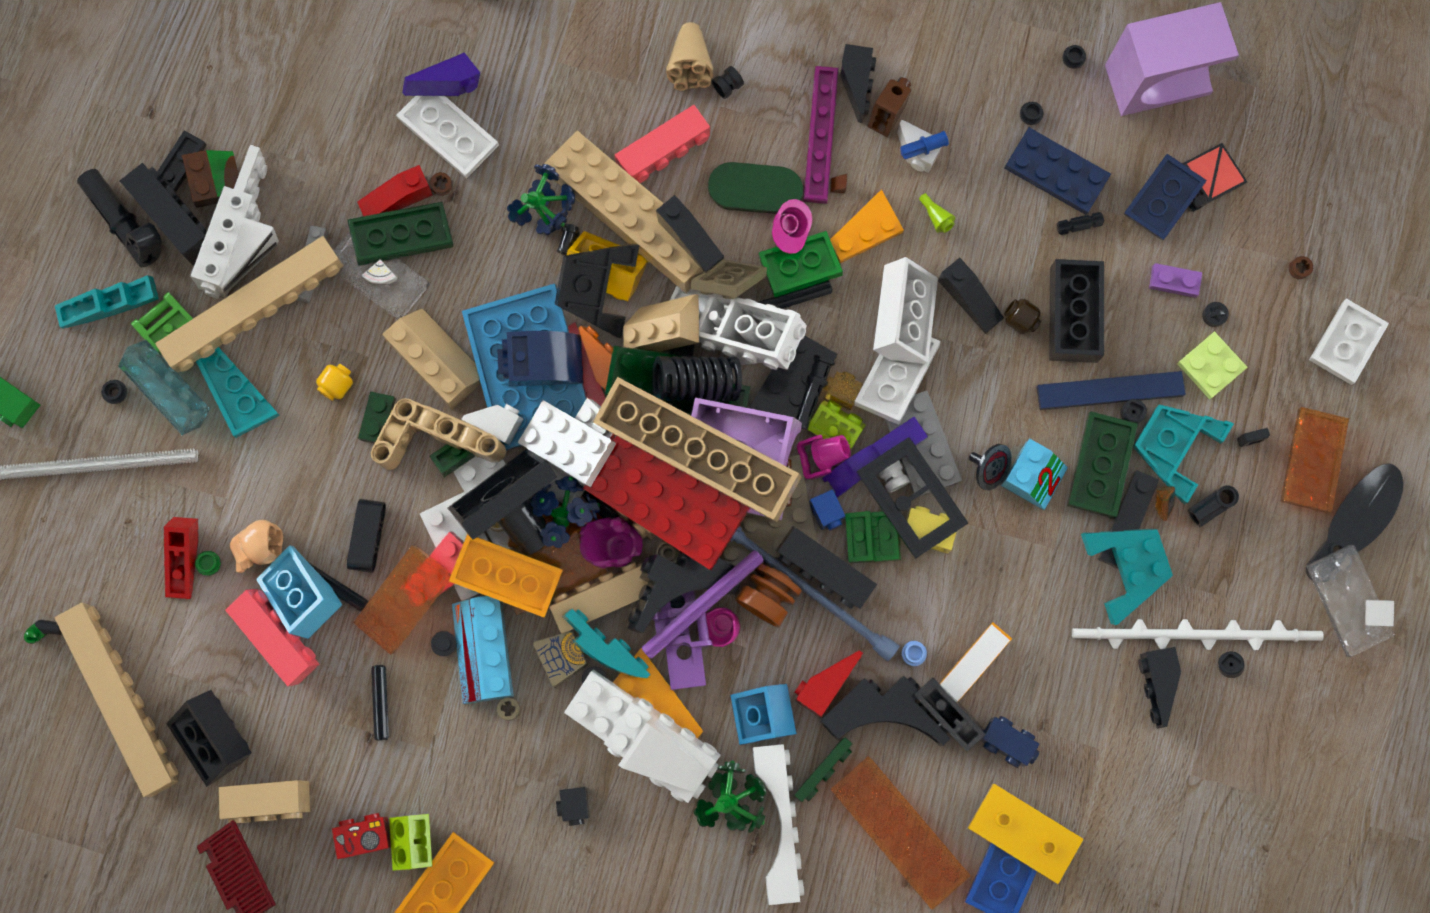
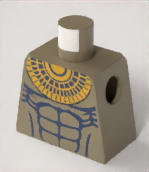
(560, 657)

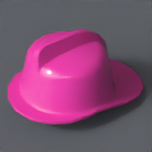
(792, 226)

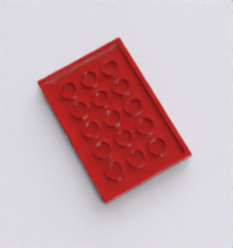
(668, 502)

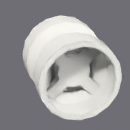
(894, 477)

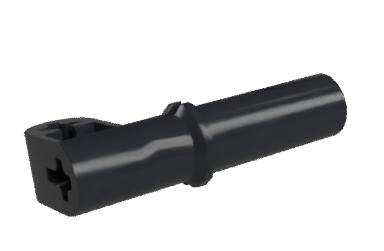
(140, 241)

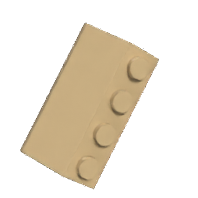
(434, 356)

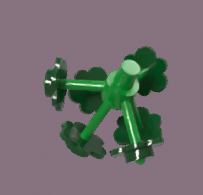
(727, 802)

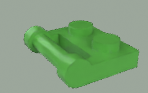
(170, 322)

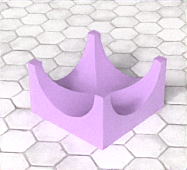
(760, 430)

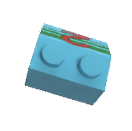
(1035, 474)

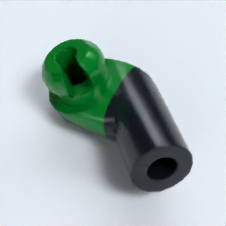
(40, 629)

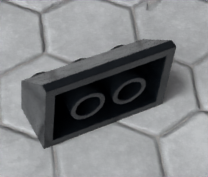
(208, 737)

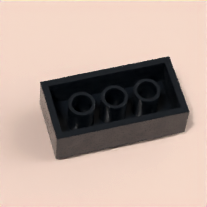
(166, 210)
(1076, 311)

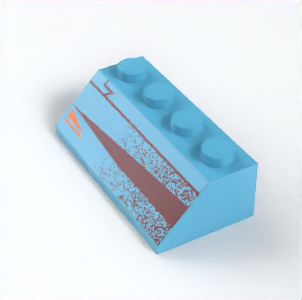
(482, 649)

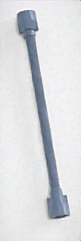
(882, 645)

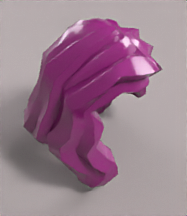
(609, 542)

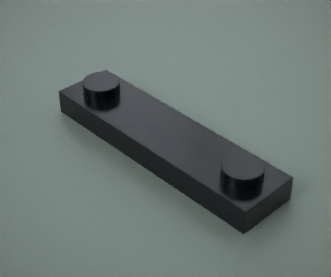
(1132, 509)

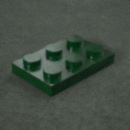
(634, 367)

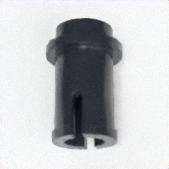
(568, 237)

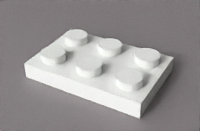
(1349, 341)

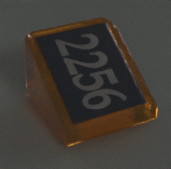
(1165, 501)

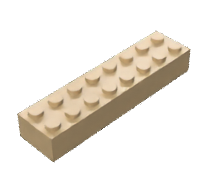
(622, 206)
(697, 449)

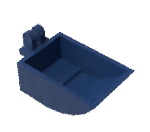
(541, 358)

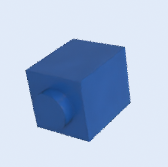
(827, 510)

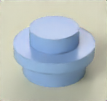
(914, 653)

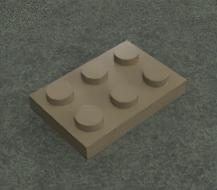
(728, 279)

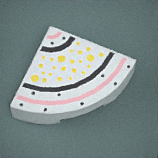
(379, 274)

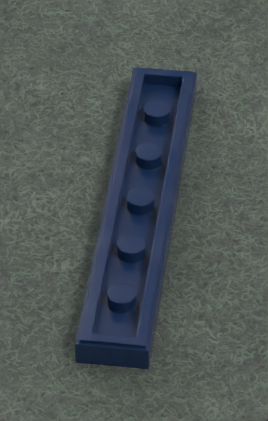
(1110, 390)

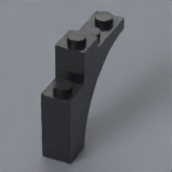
(669, 581)
(898, 705)

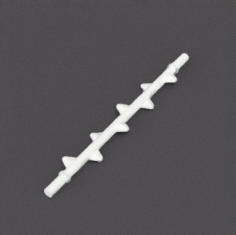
(1186, 632)

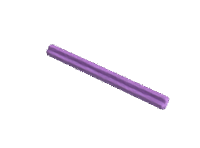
(702, 604)

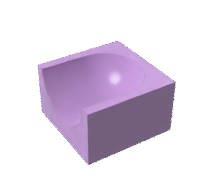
(1169, 58)

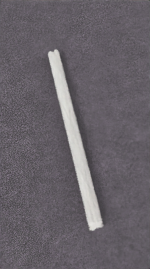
(98, 464)

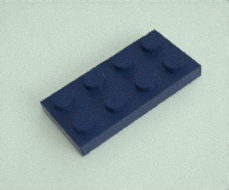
(1057, 171)

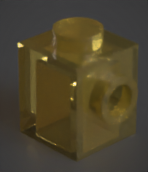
(843, 389)

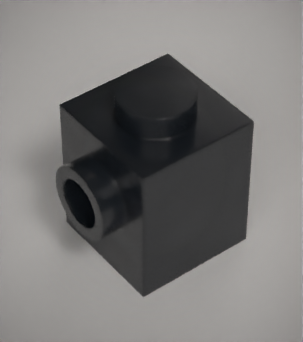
(573, 805)

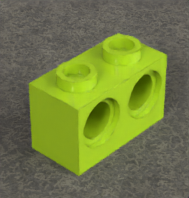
(410, 842)

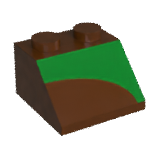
(208, 174)

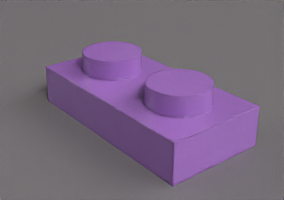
(1175, 280)

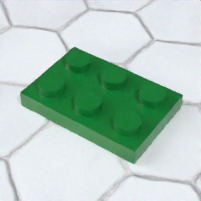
(808, 267)

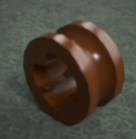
(433, 182)
(1307, 263)

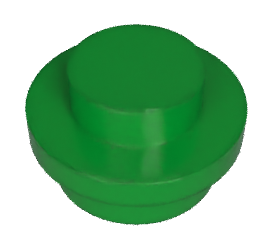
(208, 563)

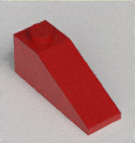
(396, 193)
(180, 556)
(823, 687)

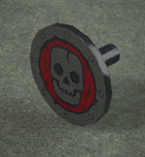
(992, 466)

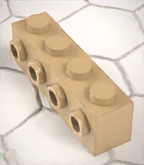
(601, 597)

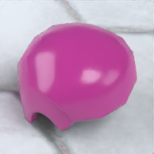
(722, 626)

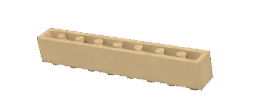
(249, 305)
(117, 699)

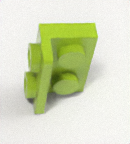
(832, 422)

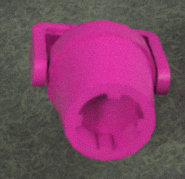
(825, 454)

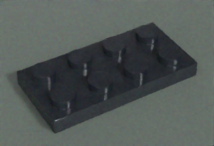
(785, 388)

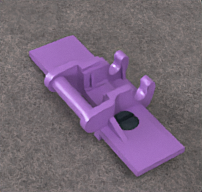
(686, 672)

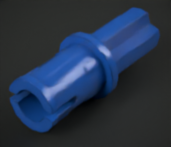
(924, 145)

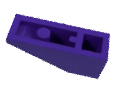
(446, 78)

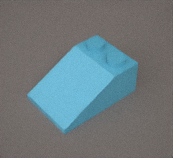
(298, 593)

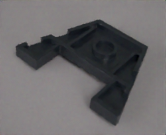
(585, 283)

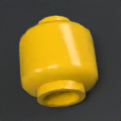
(334, 382)

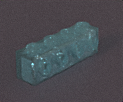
(163, 387)

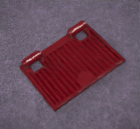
(236, 871)

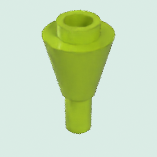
(941, 219)

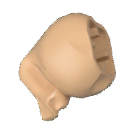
(257, 544)

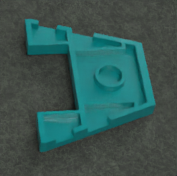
(1168, 439)
(1140, 564)

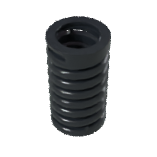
(696, 378)

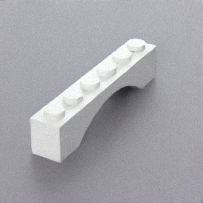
(782, 878)

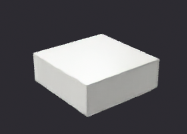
(1379, 613)

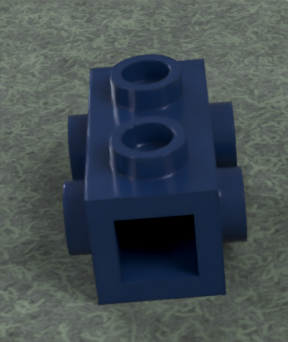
(1015, 745)

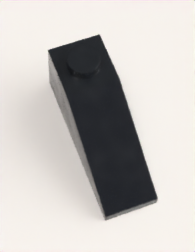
(689, 233)
(970, 295)
(950, 714)

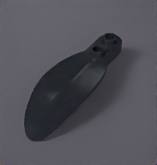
(1364, 511)

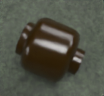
(1022, 316)

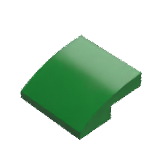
(871, 538)

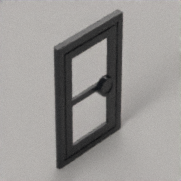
(892, 510)

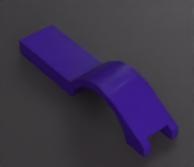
(845, 474)

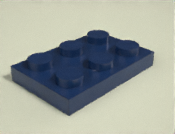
(1165, 197)

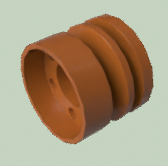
(768, 595)

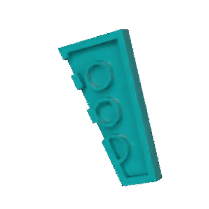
(235, 395)

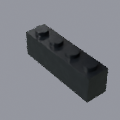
(826, 567)

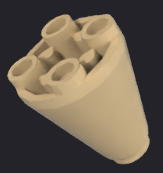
(690, 60)

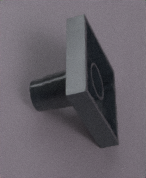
(507, 501)

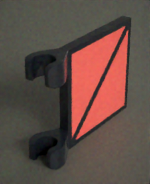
(1219, 171)

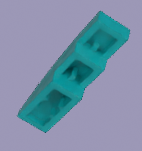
(107, 302)

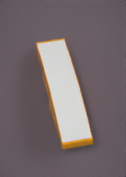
(975, 661)

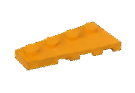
(659, 694)

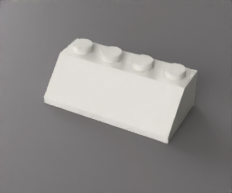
(905, 312)

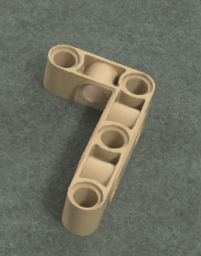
(401, 428)

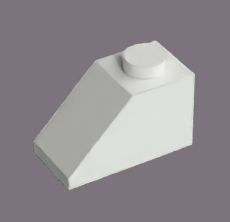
(909, 133)
(497, 421)

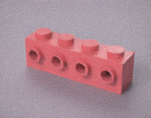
(664, 144)
(270, 637)

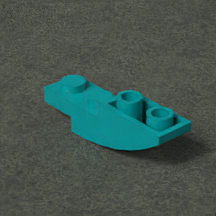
(611, 655)

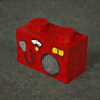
(361, 837)

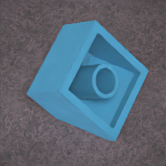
(763, 714)

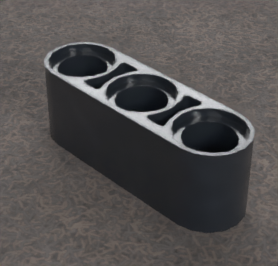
(366, 535)

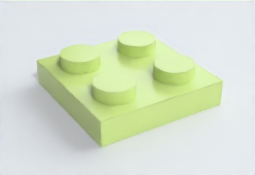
(1212, 365)

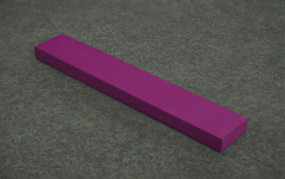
(821, 135)

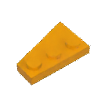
(867, 229)

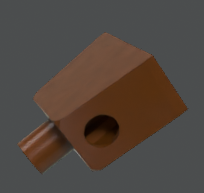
(893, 100)

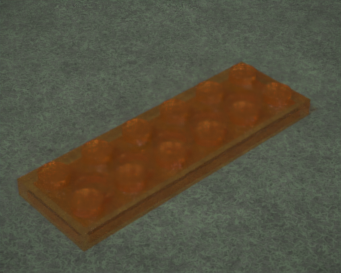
(900, 832)

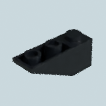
(855, 74)
(1162, 679)

